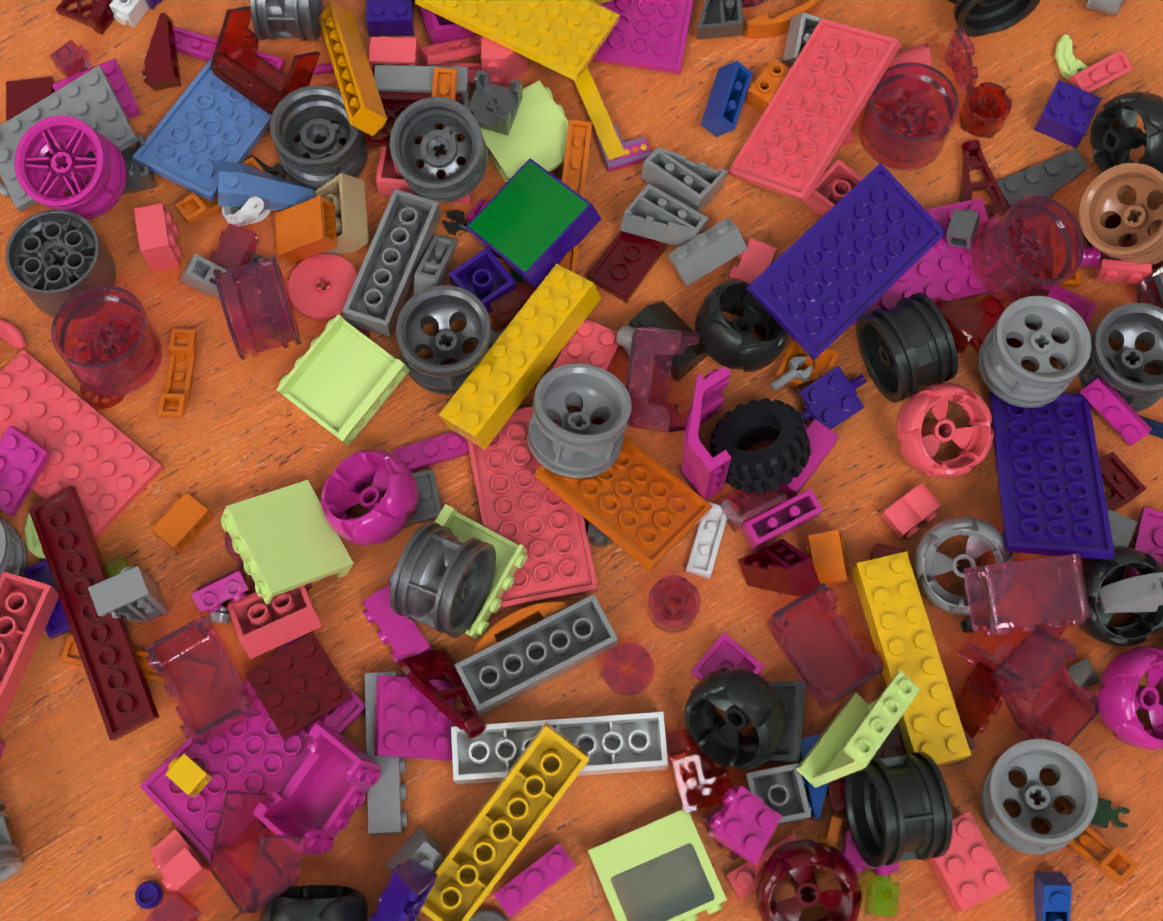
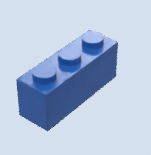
(726, 98)

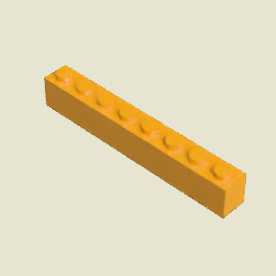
(352, 69)

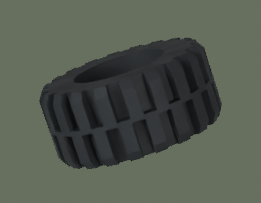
(757, 423)

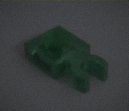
(1105, 814)

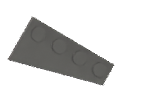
(1043, 178)

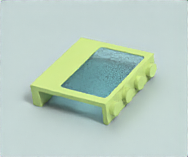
(658, 872)

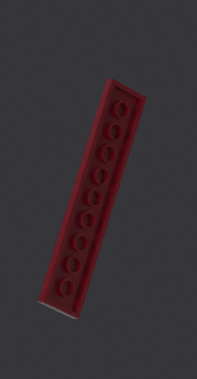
(101, 641)

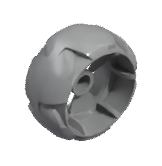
(930, 563)

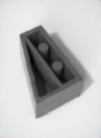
(721, 19)

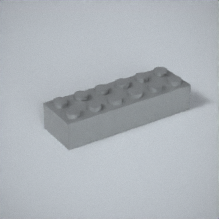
(391, 263)
(536, 655)

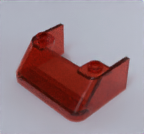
(248, 73)

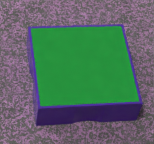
(533, 222)

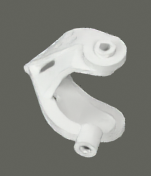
(249, 213)

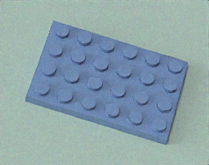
(199, 131)

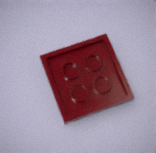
(298, 686)

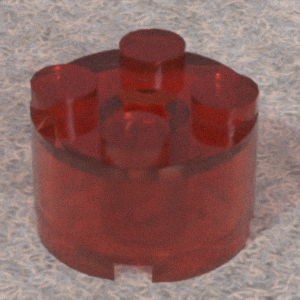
(985, 110)

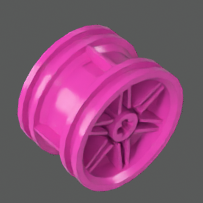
(56, 160)

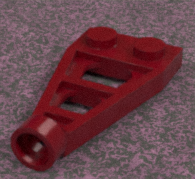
(970, 149)
(1119, 481)
(438, 664)

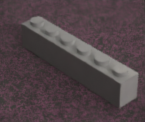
(387, 795)

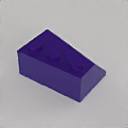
(405, 893)

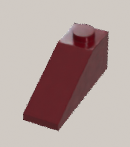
(162, 59)

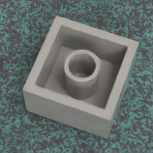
(781, 791)

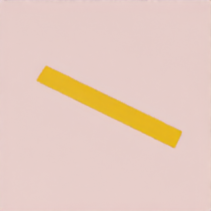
(599, 116)

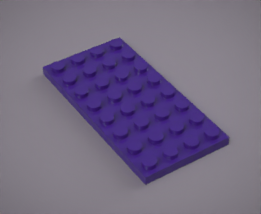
(846, 261)
(1050, 478)

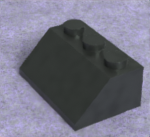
(663, 316)

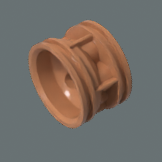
(1104, 199)

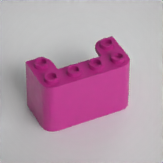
(321, 791)

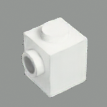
(129, 11)

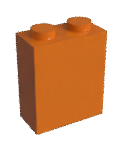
(306, 229)

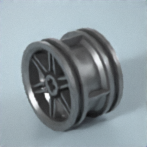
(420, 121)
(322, 147)

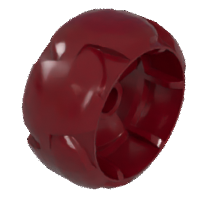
(799, 859)

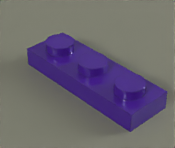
(58, 621)

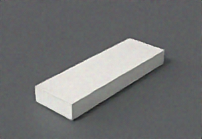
(707, 543)

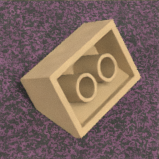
(350, 211)

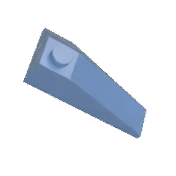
(240, 182)

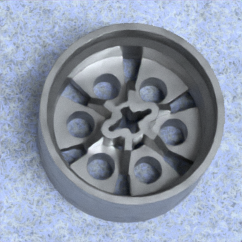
(43, 237)

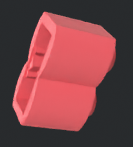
(911, 511)

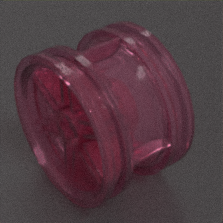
(257, 307)

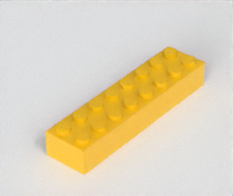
(520, 356)
(907, 644)
(504, 825)

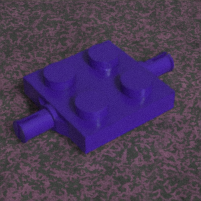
(831, 398)

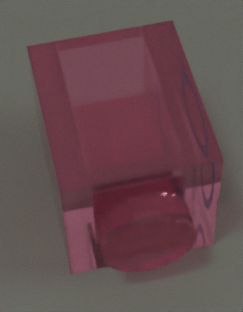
(71, 59)

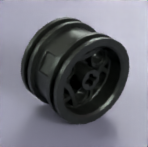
(907, 347)

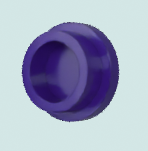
(149, 894)

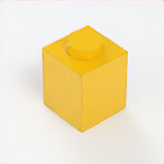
(188, 775)

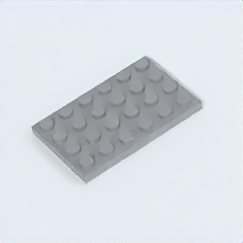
(87, 99)

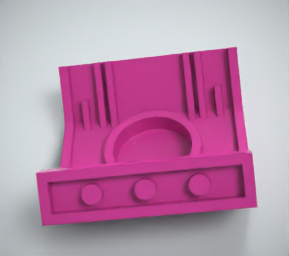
(699, 469)

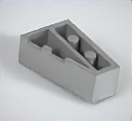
(683, 179)
(662, 218)
(129, 594)

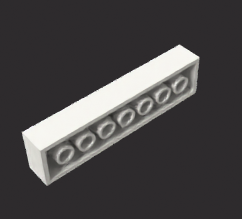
(612, 742)

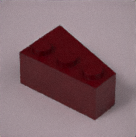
(780, 569)

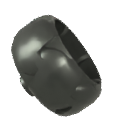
(1116, 131)
(732, 342)
(1138, 625)
(744, 699)
(316, 904)

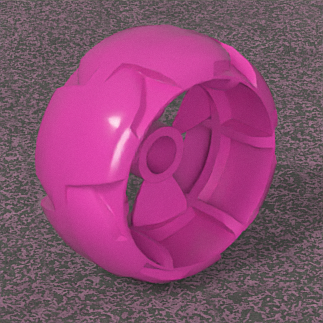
(387, 512)
(1122, 697)

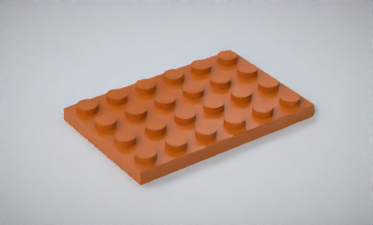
(633, 503)

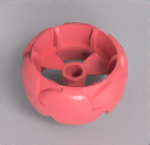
(922, 437)

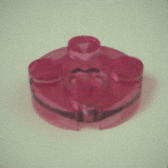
(614, 675)

